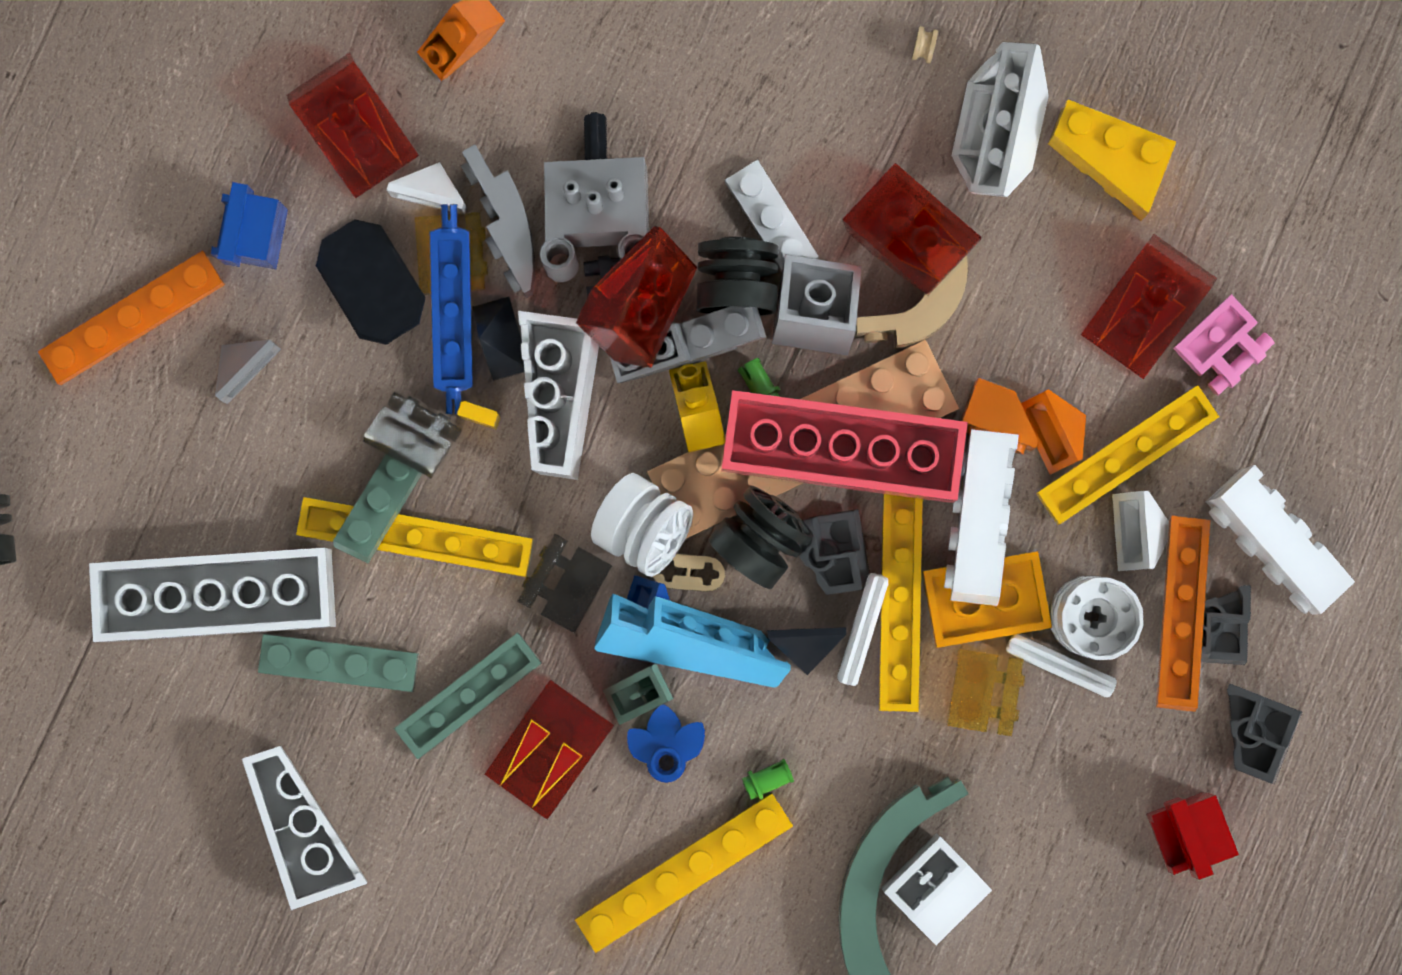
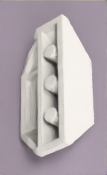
(1001, 120)

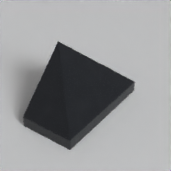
(499, 337)
(806, 646)

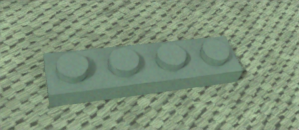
(338, 663)
(468, 695)

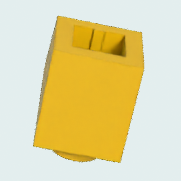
(697, 406)

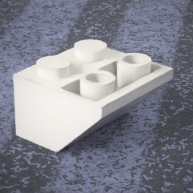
(936, 889)

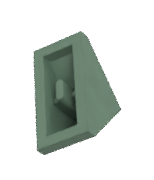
(638, 694)

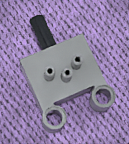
(593, 202)

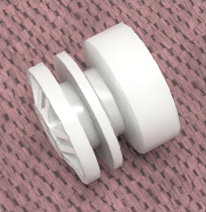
(641, 524)
(1118, 621)

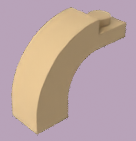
(921, 320)

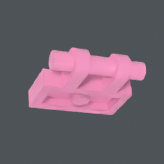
(1215, 336)

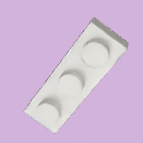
(769, 213)

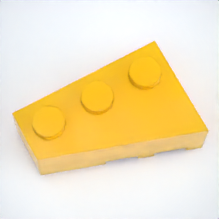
(1114, 154)

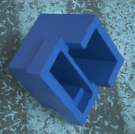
(250, 229)

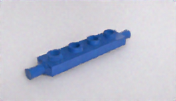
(451, 308)

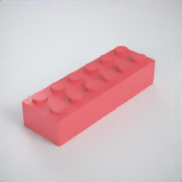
(844, 446)

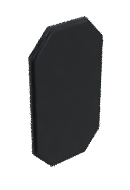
(370, 282)

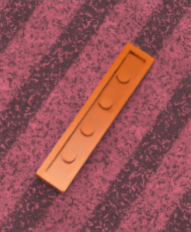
(131, 318)
(1183, 614)

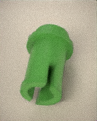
(757, 378)
(767, 779)

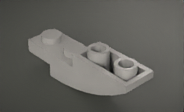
(511, 232)
(699, 340)

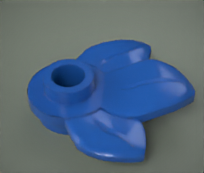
(669, 738)

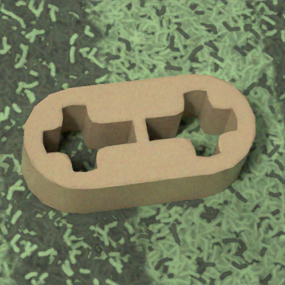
(693, 583)

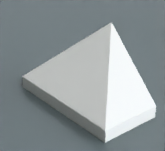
(427, 187)
(1139, 530)

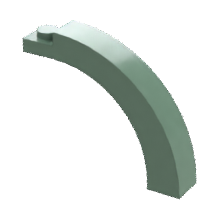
(867, 866)

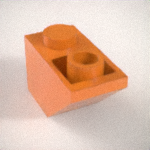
(460, 35)
(998, 410)

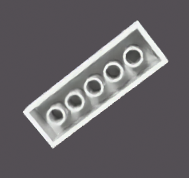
(212, 595)

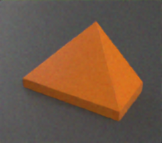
(1057, 428)

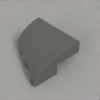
(837, 552)
(1227, 628)
(1260, 733)

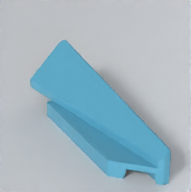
(688, 640)

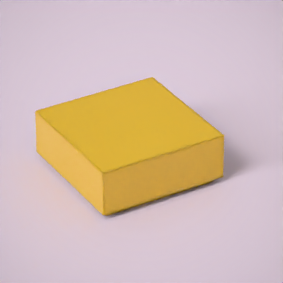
(479, 414)

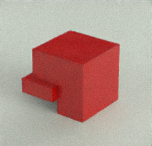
(1192, 834)

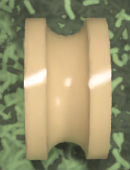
(925, 44)

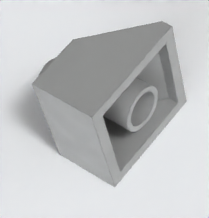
(817, 305)

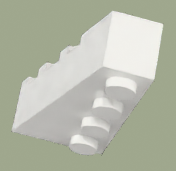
(557, 390)
(982, 518)
(1279, 541)
(302, 840)

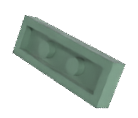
(376, 509)

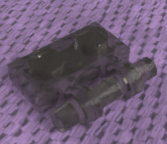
(408, 441)
(575, 589)

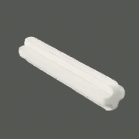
(862, 629)
(1061, 665)

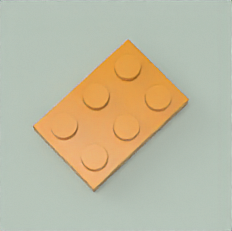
(1019, 609)

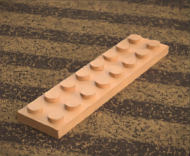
(901, 384)

